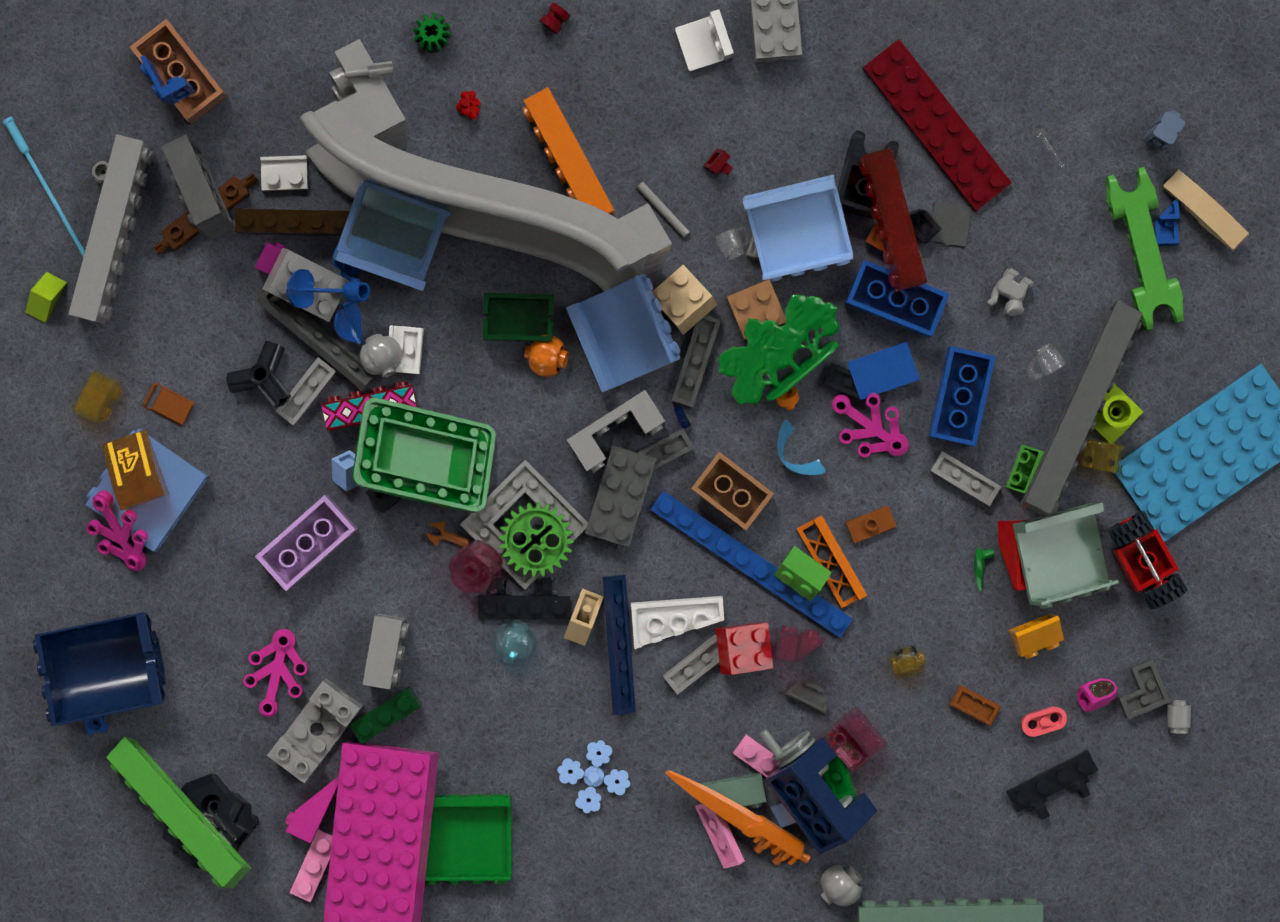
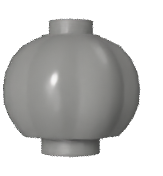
(380, 355)
(841, 885)

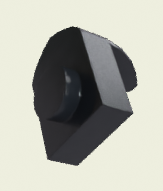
(924, 225)

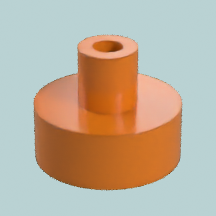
(788, 399)

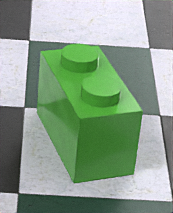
(802, 573)

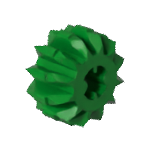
(432, 40)

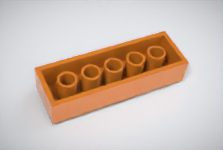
(564, 150)

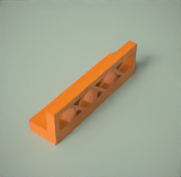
(839, 557)

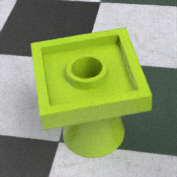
(1112, 426)

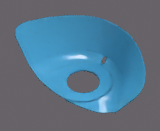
(812, 468)

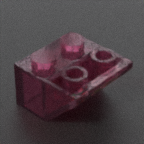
(795, 645)
(854, 739)

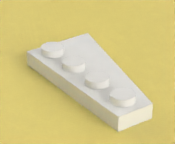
(667, 618)

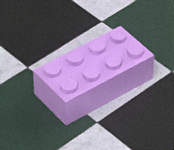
(306, 542)

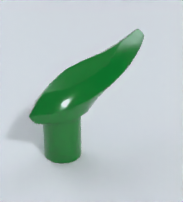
(979, 564)

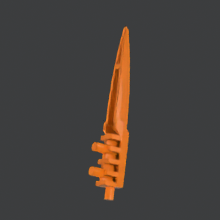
(768, 834)

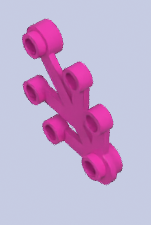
(872, 427)
(132, 556)
(277, 669)

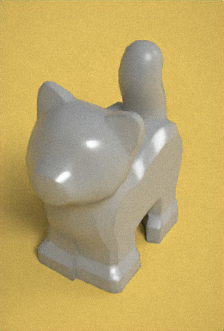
(1012, 290)

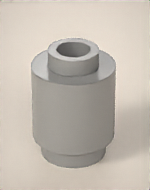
(1179, 717)

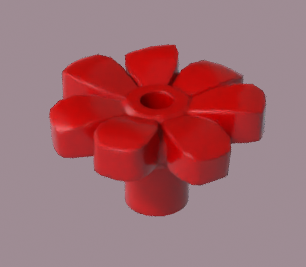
(468, 105)

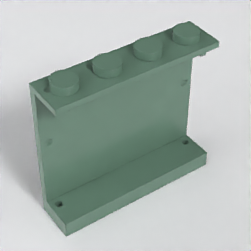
(1062, 555)

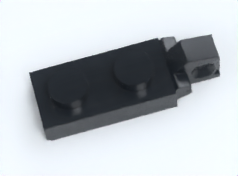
(841, 380)

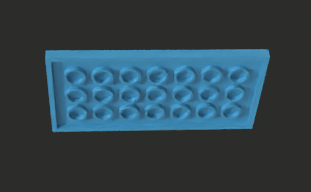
(1206, 454)

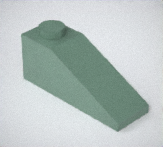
(744, 789)

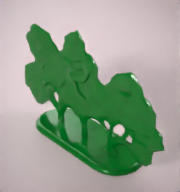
(773, 348)

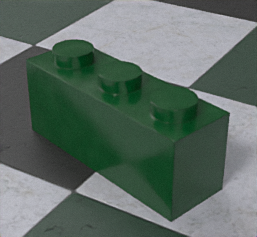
(385, 714)

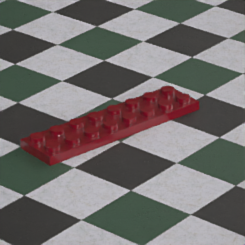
(937, 125)

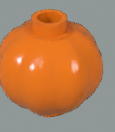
(547, 357)

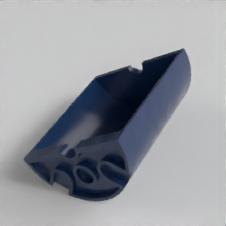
(100, 668)

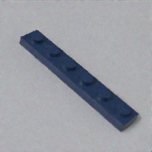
(619, 644)

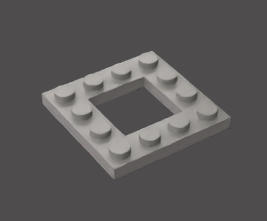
(520, 481)

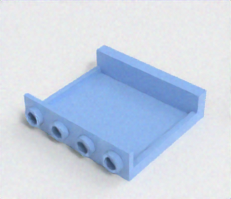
(799, 228)

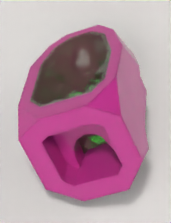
(1096, 694)

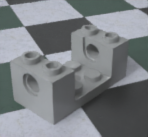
(643, 411)
(299, 748)

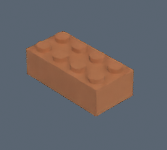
(175, 58)

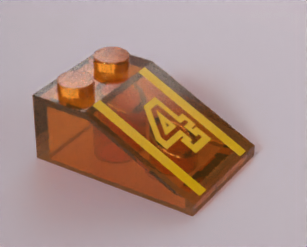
(134, 470)

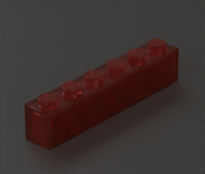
(893, 220)

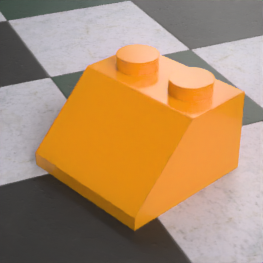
(1036, 635)

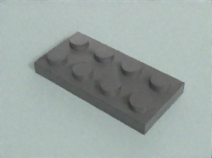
(620, 496)

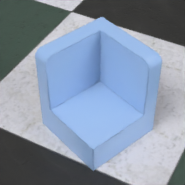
(342, 470)

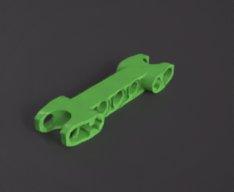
(1134, 210)

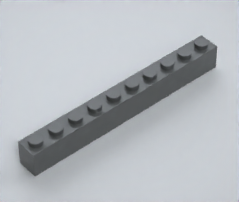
(1081, 409)

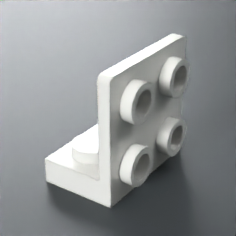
(704, 41)

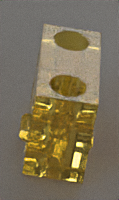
(1101, 454)

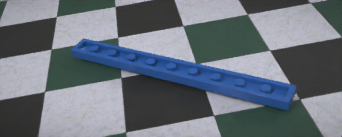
(747, 562)

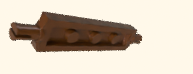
(182, 231)

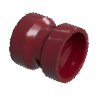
(555, 18)

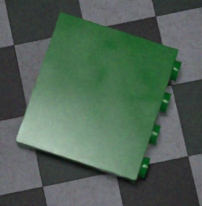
(470, 839)

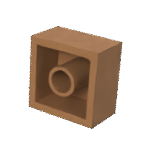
(755, 303)

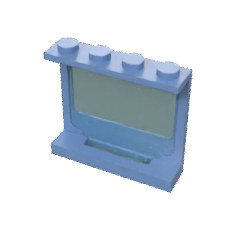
(391, 233)

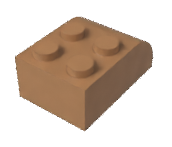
(732, 491)

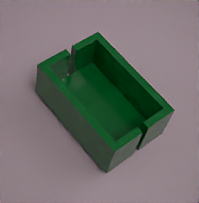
(518, 317)

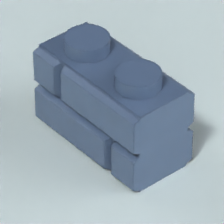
(1164, 130)

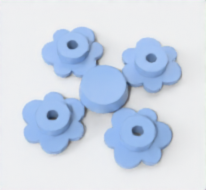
(593, 776)

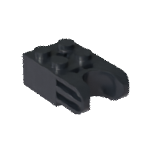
(852, 178)

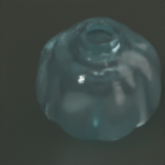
(514, 641)

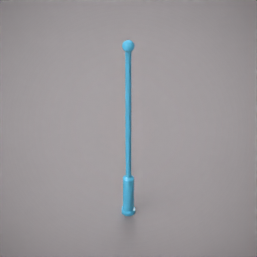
(24, 149)

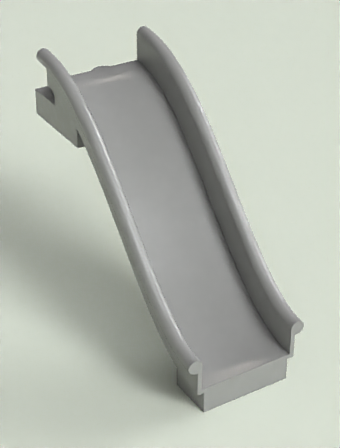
(365, 138)

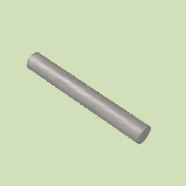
(662, 209)

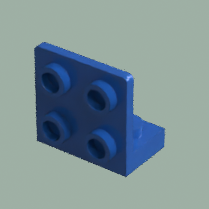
(176, 87)

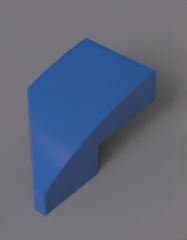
(1167, 226)

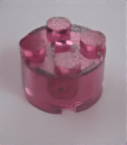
(475, 567)

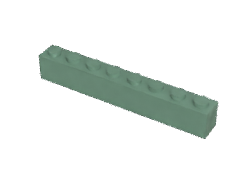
(960, 911)

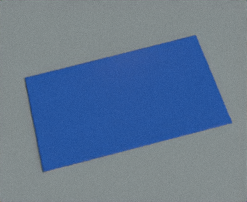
(883, 370)

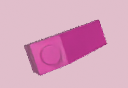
(308, 817)

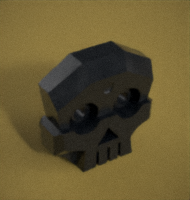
(231, 817)

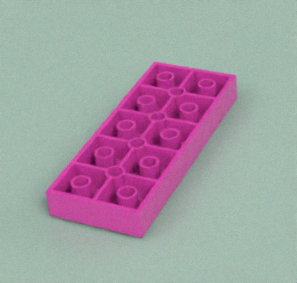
(380, 834)

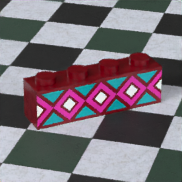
(348, 411)

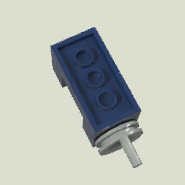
(808, 797)

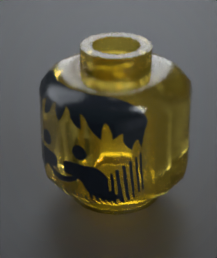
(907, 661)

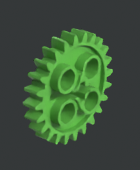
(522, 523)

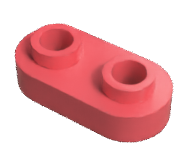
(1043, 722)

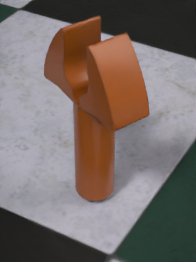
(450, 537)

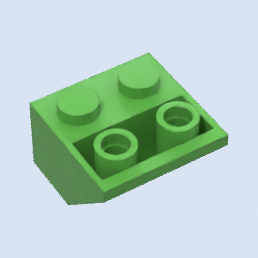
(1024, 469)

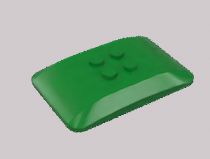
(424, 455)

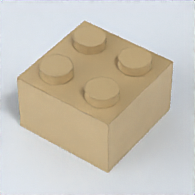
(684, 299)

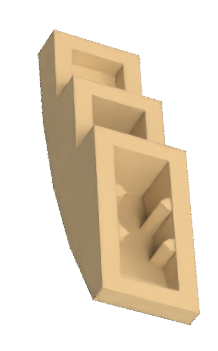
(1206, 210)

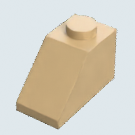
(583, 617)

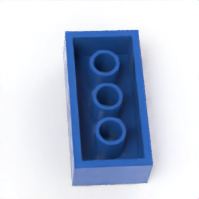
(911, 309)
(961, 396)

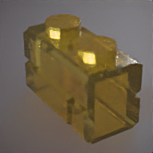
(98, 397)

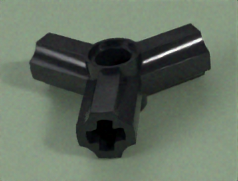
(270, 385)

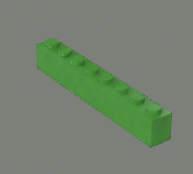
(178, 813)

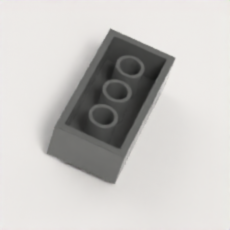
(197, 187)

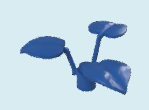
(348, 319)

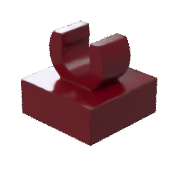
(718, 162)

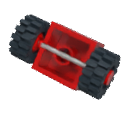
(1146, 560)

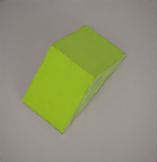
(44, 296)

